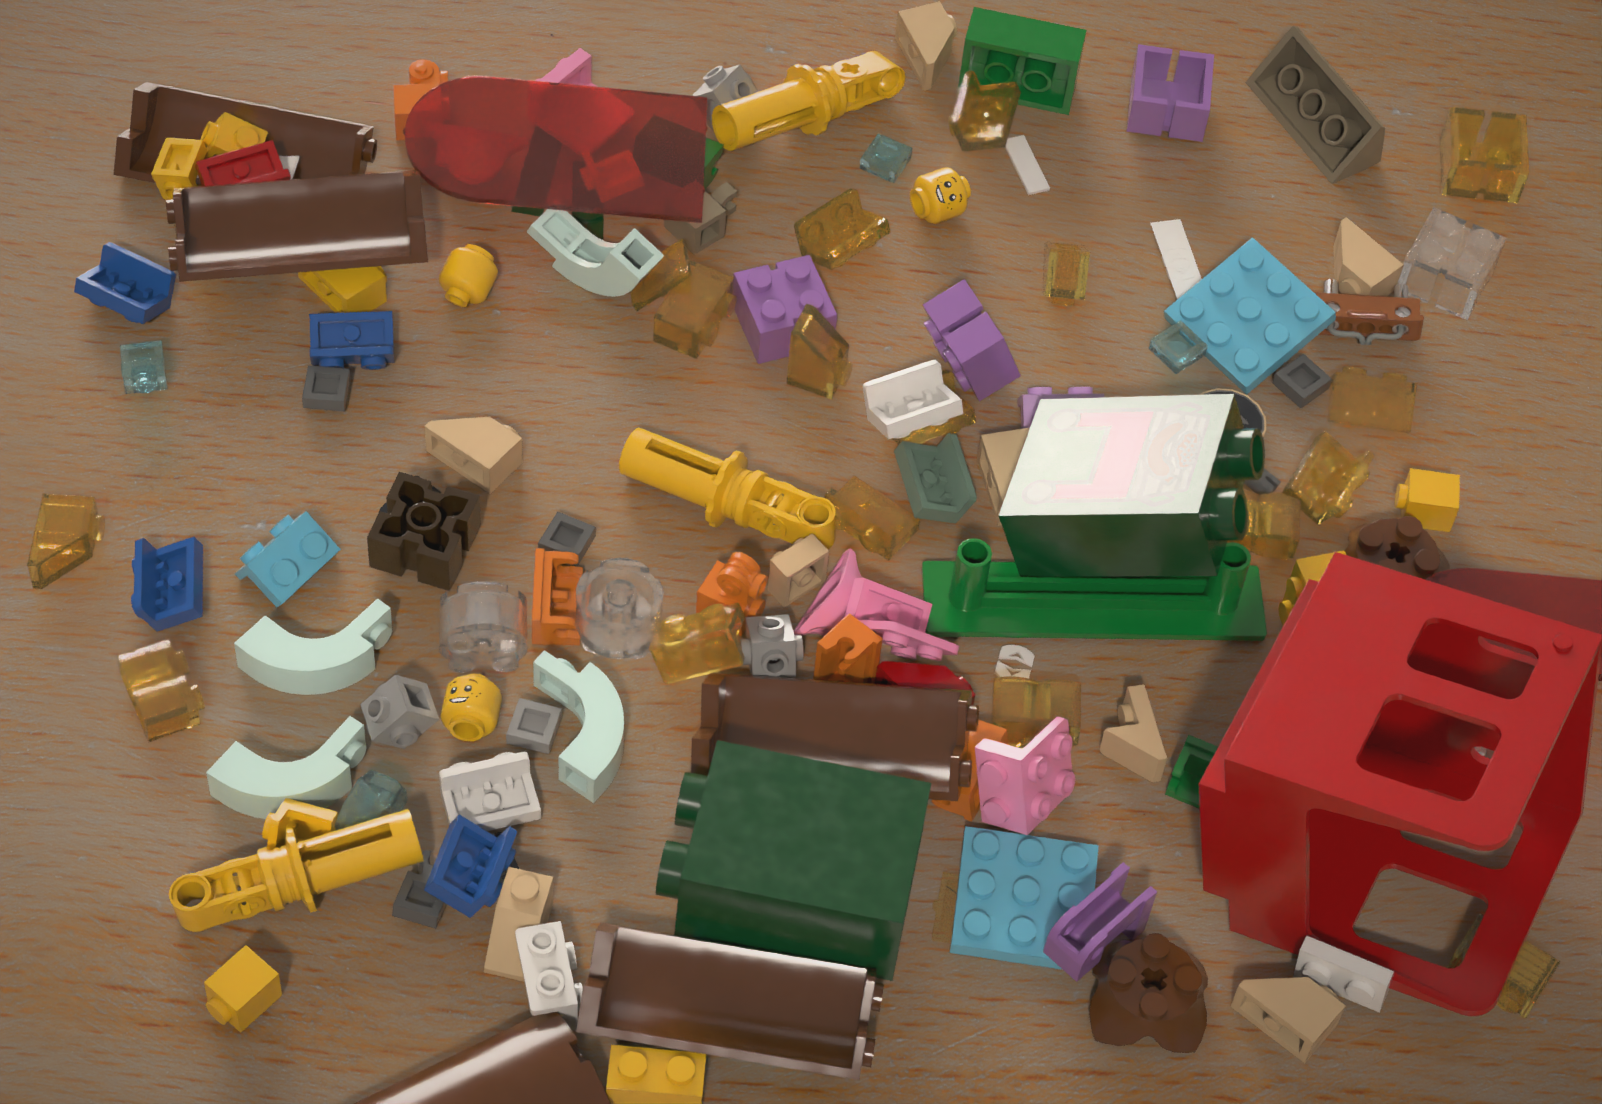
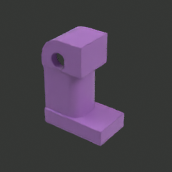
(1086, 929)

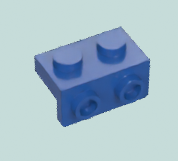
(128, 284)
(352, 339)
(168, 583)
(470, 866)

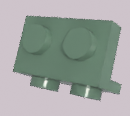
(936, 479)

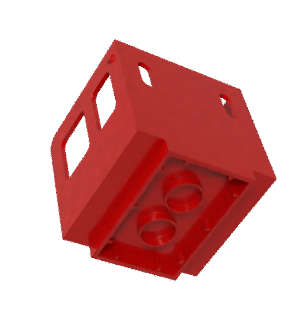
(1373, 732)

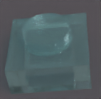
(886, 158)
(1178, 347)

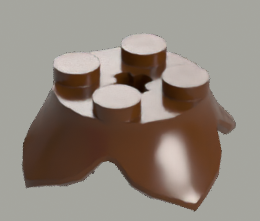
(1398, 546)
(1127, 1011)

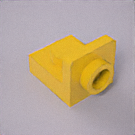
(177, 165)

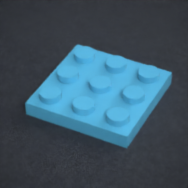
(1251, 315)
(1015, 893)

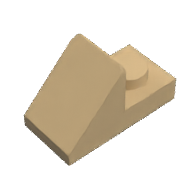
(1137, 739)

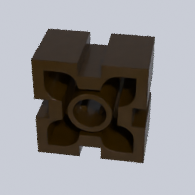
(424, 531)

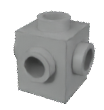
(724, 86)
(771, 646)
(399, 712)

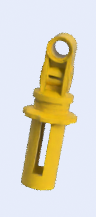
(807, 100)
(727, 489)
(295, 871)

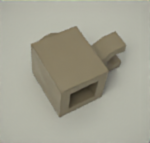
(714, 213)

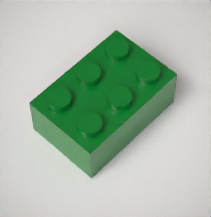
(1032, 52)

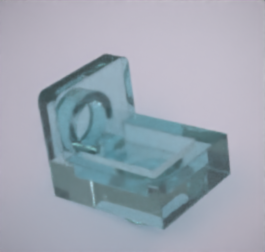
(143, 367)

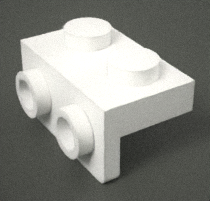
(910, 400)
(491, 791)
(547, 971)
(1344, 973)

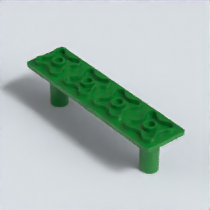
(993, 601)

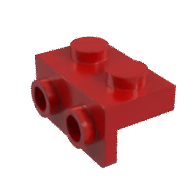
(243, 165)

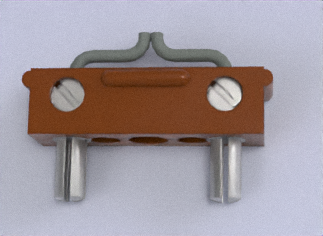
(1373, 315)

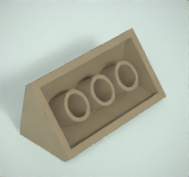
(1318, 108)

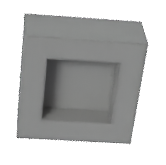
(534, 726)

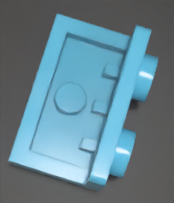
(289, 558)

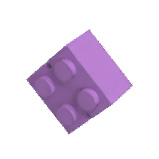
(1170, 106)
(774, 300)
(969, 341)

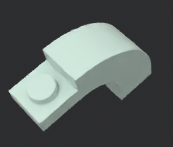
(592, 262)
(317, 664)
(597, 751)
(261, 785)

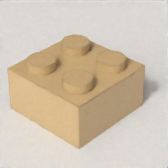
(797, 570)

